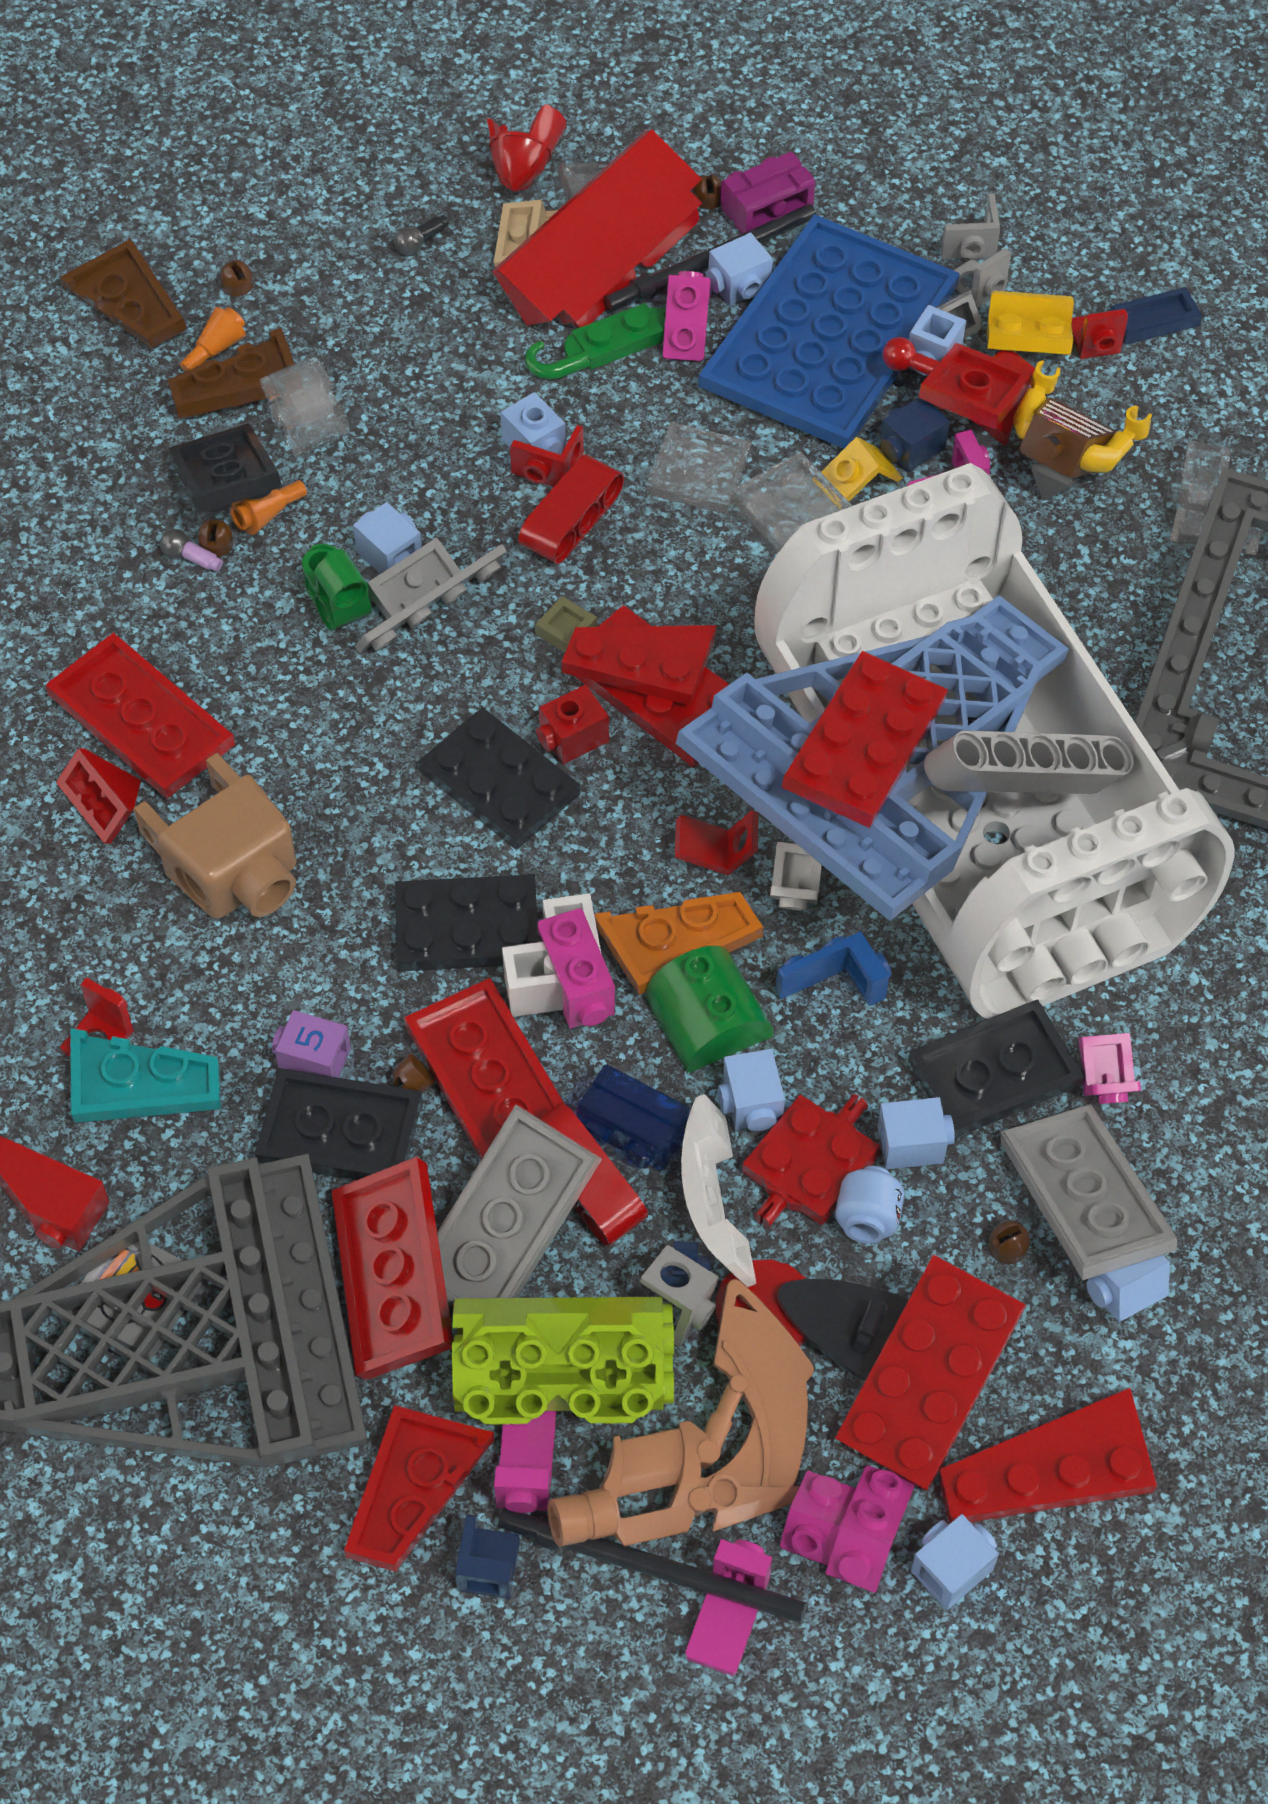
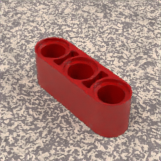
(571, 509)
(607, 1201)

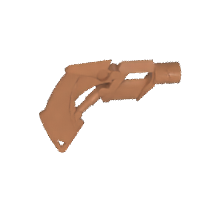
(772, 1379)

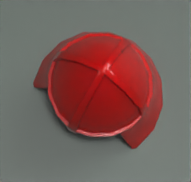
(522, 155)

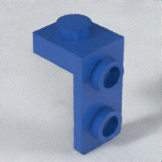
(854, 954)

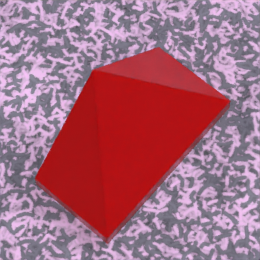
(99, 792)

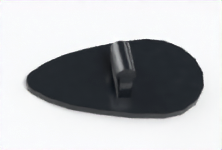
(842, 1319)

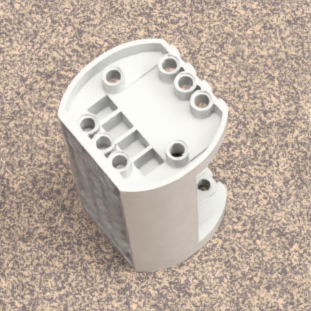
(1083, 876)

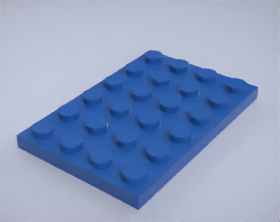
(819, 331)

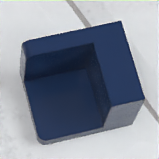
(486, 1560)

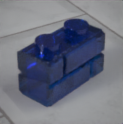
(633, 1118)

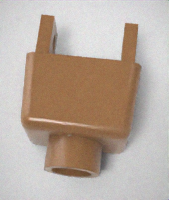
(227, 848)

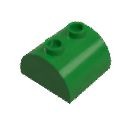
(706, 1007)

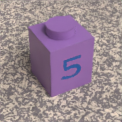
(312, 1045)

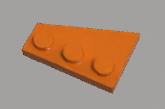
(655, 937)

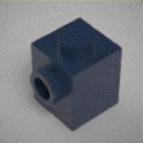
(913, 434)

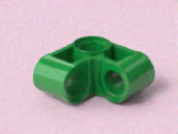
(335, 586)

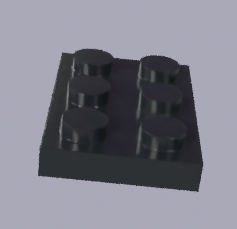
(225, 468)
(499, 778)
(463, 921)
(996, 1067)
(339, 1122)

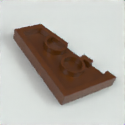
(127, 293)
(232, 381)

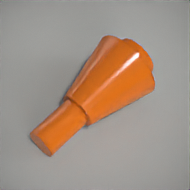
(219, 333)
(256, 513)

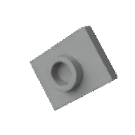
(973, 239)
(988, 276)
(691, 1298)

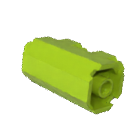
(562, 1354)

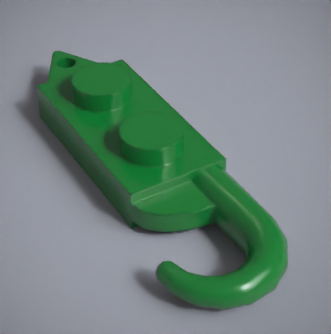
(603, 342)

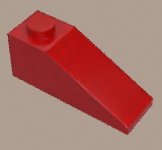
(53, 1197)

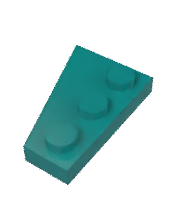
(132, 1081)

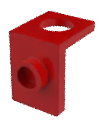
(1101, 333)
(543, 465)
(715, 846)
(106, 1013)

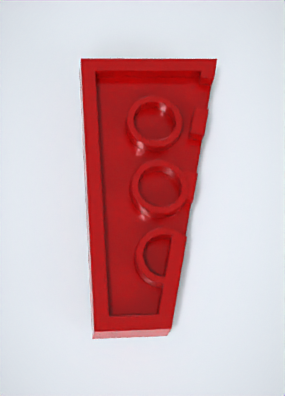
(1061, 1464)

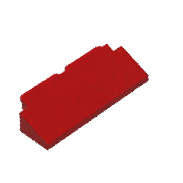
(601, 234)

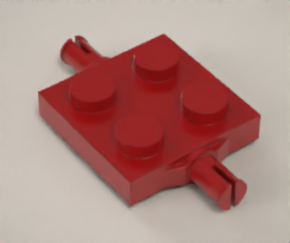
(808, 1158)

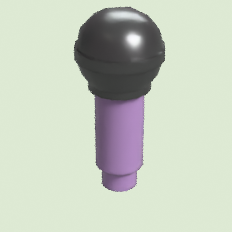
(176, 544)

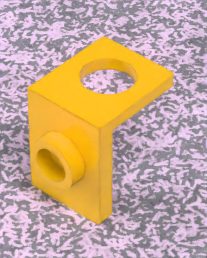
(857, 467)

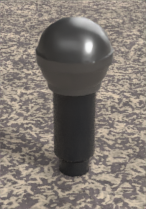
(410, 239)

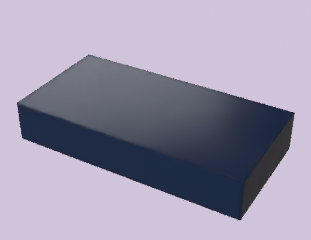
(1159, 315)

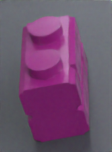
(766, 191)

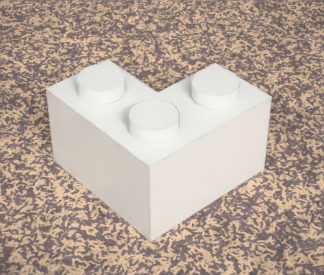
(527, 967)

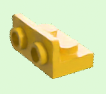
(1030, 322)

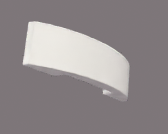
(704, 1146)

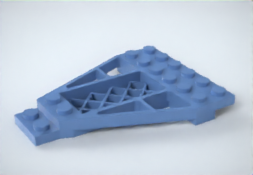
(755, 737)

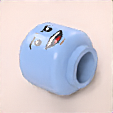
(869, 1204)

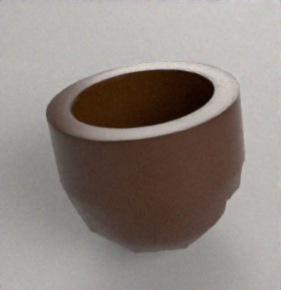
(712, 200)
(229, 281)
(224, 537)
(412, 1074)
(1013, 1249)

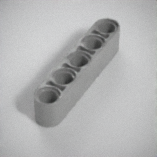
(1028, 762)

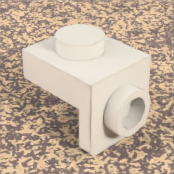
(795, 877)

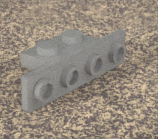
(418, 583)

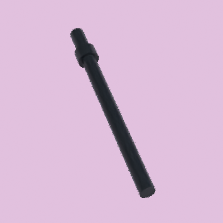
(645, 286)
(659, 1567)

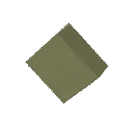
(560, 621)

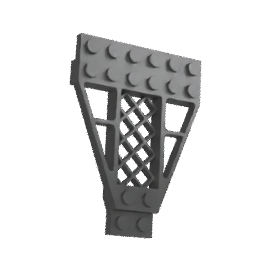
(282, 1309)

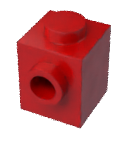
(573, 725)

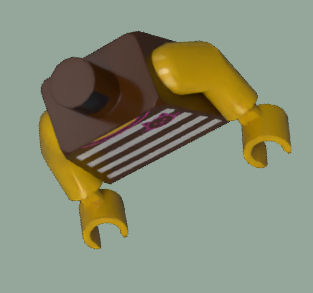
(1068, 438)

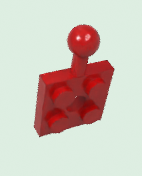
(952, 380)

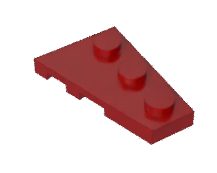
(642, 658)
(410, 1484)

